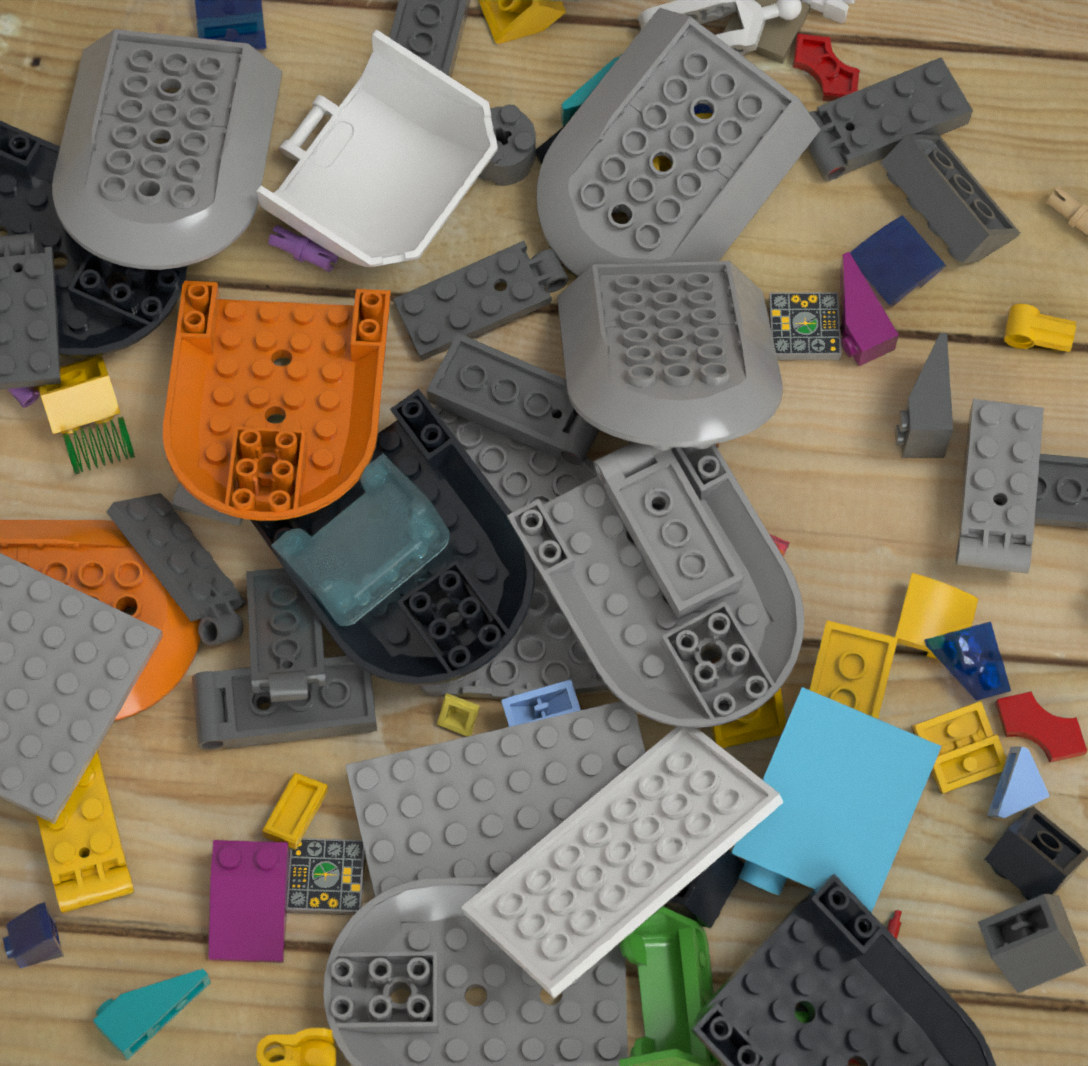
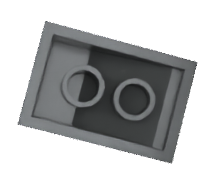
(927, 419)

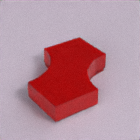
(817, 58)
(1056, 735)

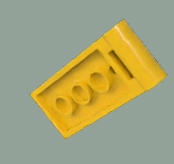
(853, 667)
(81, 829)

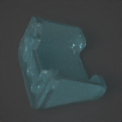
(368, 545)

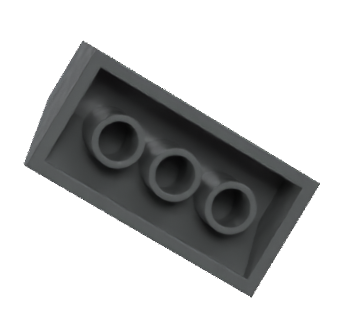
(948, 197)

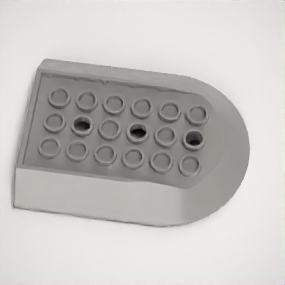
(646, 110)
(173, 199)
(669, 352)
(631, 630)
(426, 944)

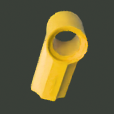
(1030, 328)

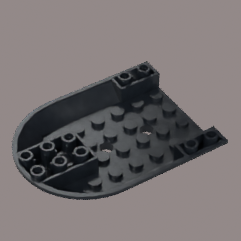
(98, 301)
(478, 573)
(860, 992)

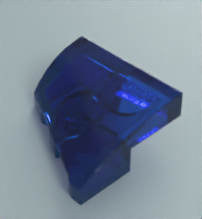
(972, 659)

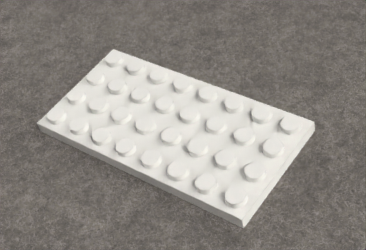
(621, 857)

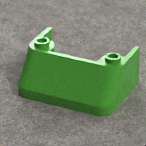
(673, 989)

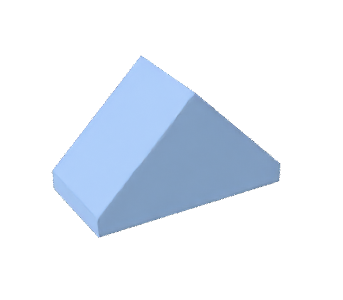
(541, 703)
(1018, 785)

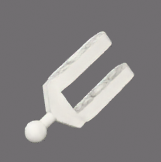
(750, 15)

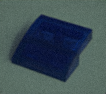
(231, 21)
(897, 260)

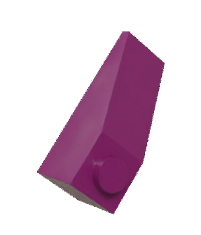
(865, 325)

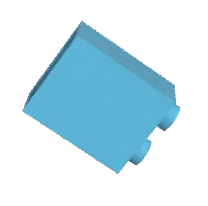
(844, 798)

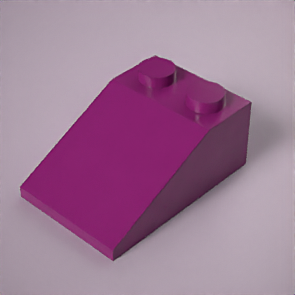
(248, 901)

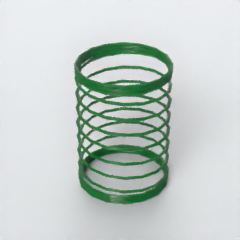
(73, 456)

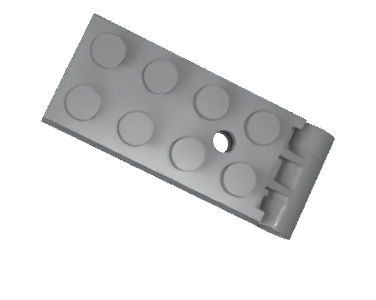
(1003, 468)
(676, 541)

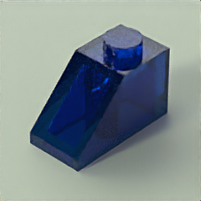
(33, 937)

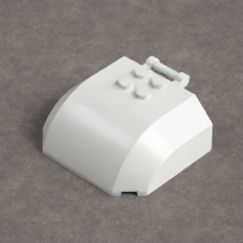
(385, 161)

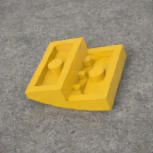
(933, 610)
(967, 748)

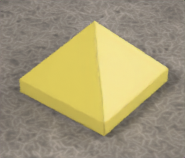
(458, 715)

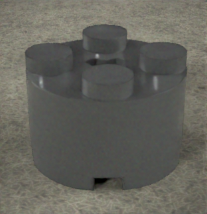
(515, 145)

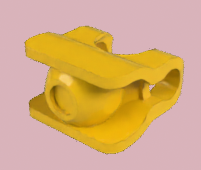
(303, 1048)

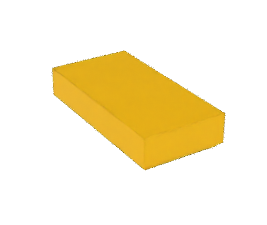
(295, 810)

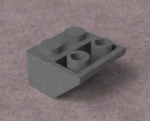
(1032, 942)

